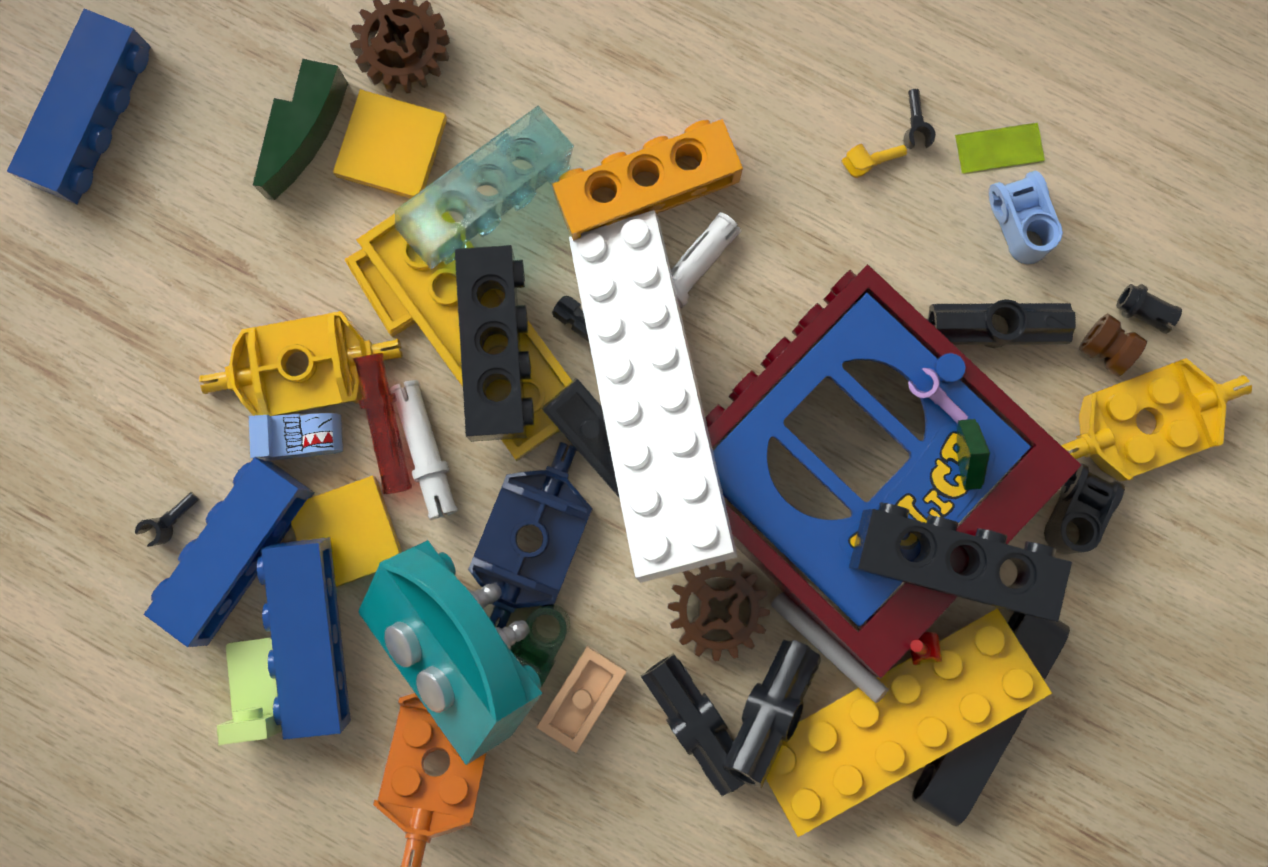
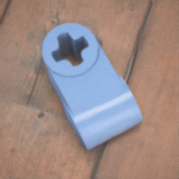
(1025, 208)

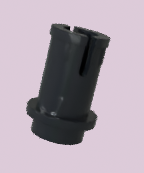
(1148, 308)

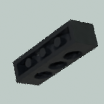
(476, 273)
(1039, 579)

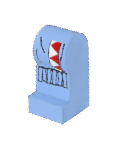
(295, 436)

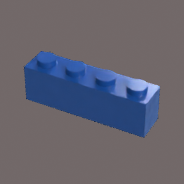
(80, 107)
(224, 557)
(304, 638)

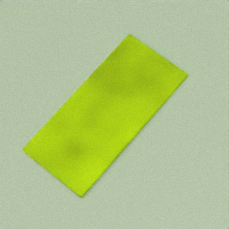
(999, 147)

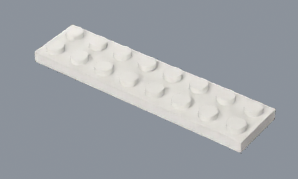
(650, 400)

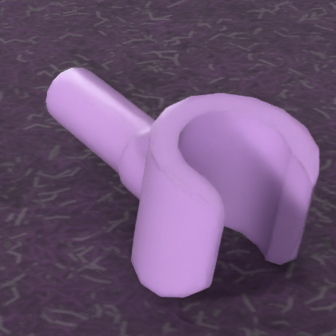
(939, 397)

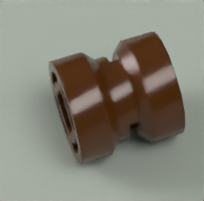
(1111, 343)

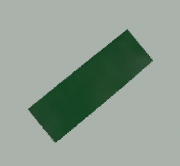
(299, 127)

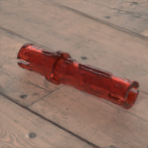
(382, 423)

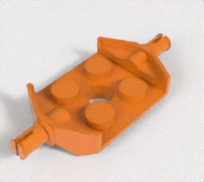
(420, 802)

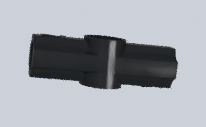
(1026, 323)
(772, 713)
(693, 720)

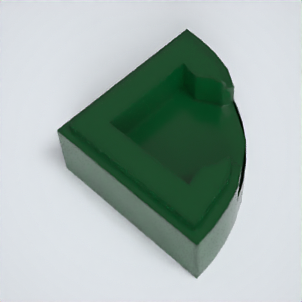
(971, 454)

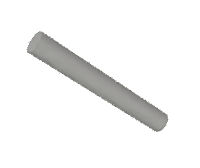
(830, 647)

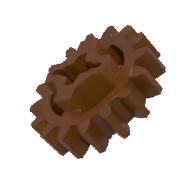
(417, 29)
(740, 589)

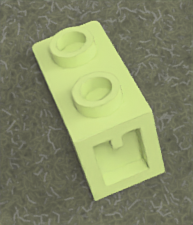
(250, 693)

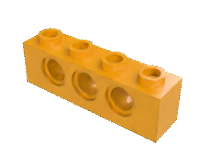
(703, 140)

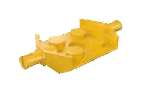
(260, 358)
(1186, 411)

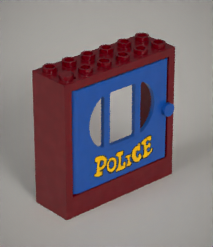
(893, 333)

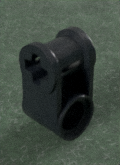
(1089, 505)

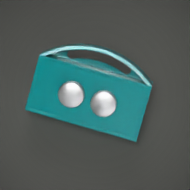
(451, 649)

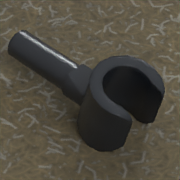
(917, 122)
(164, 524)

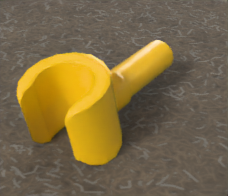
(860, 162)

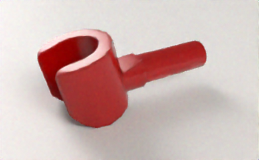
(926, 648)

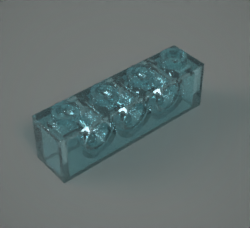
(528, 139)

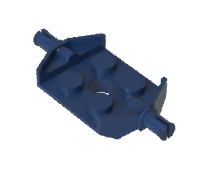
(559, 512)

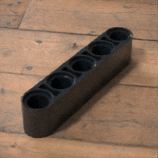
(957, 778)

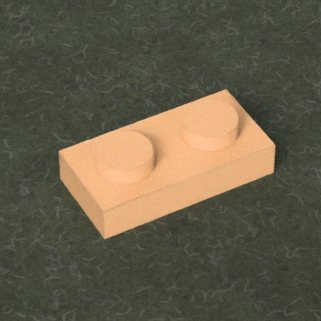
(581, 699)

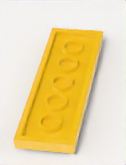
(433, 305)
(928, 711)

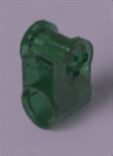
(538, 650)

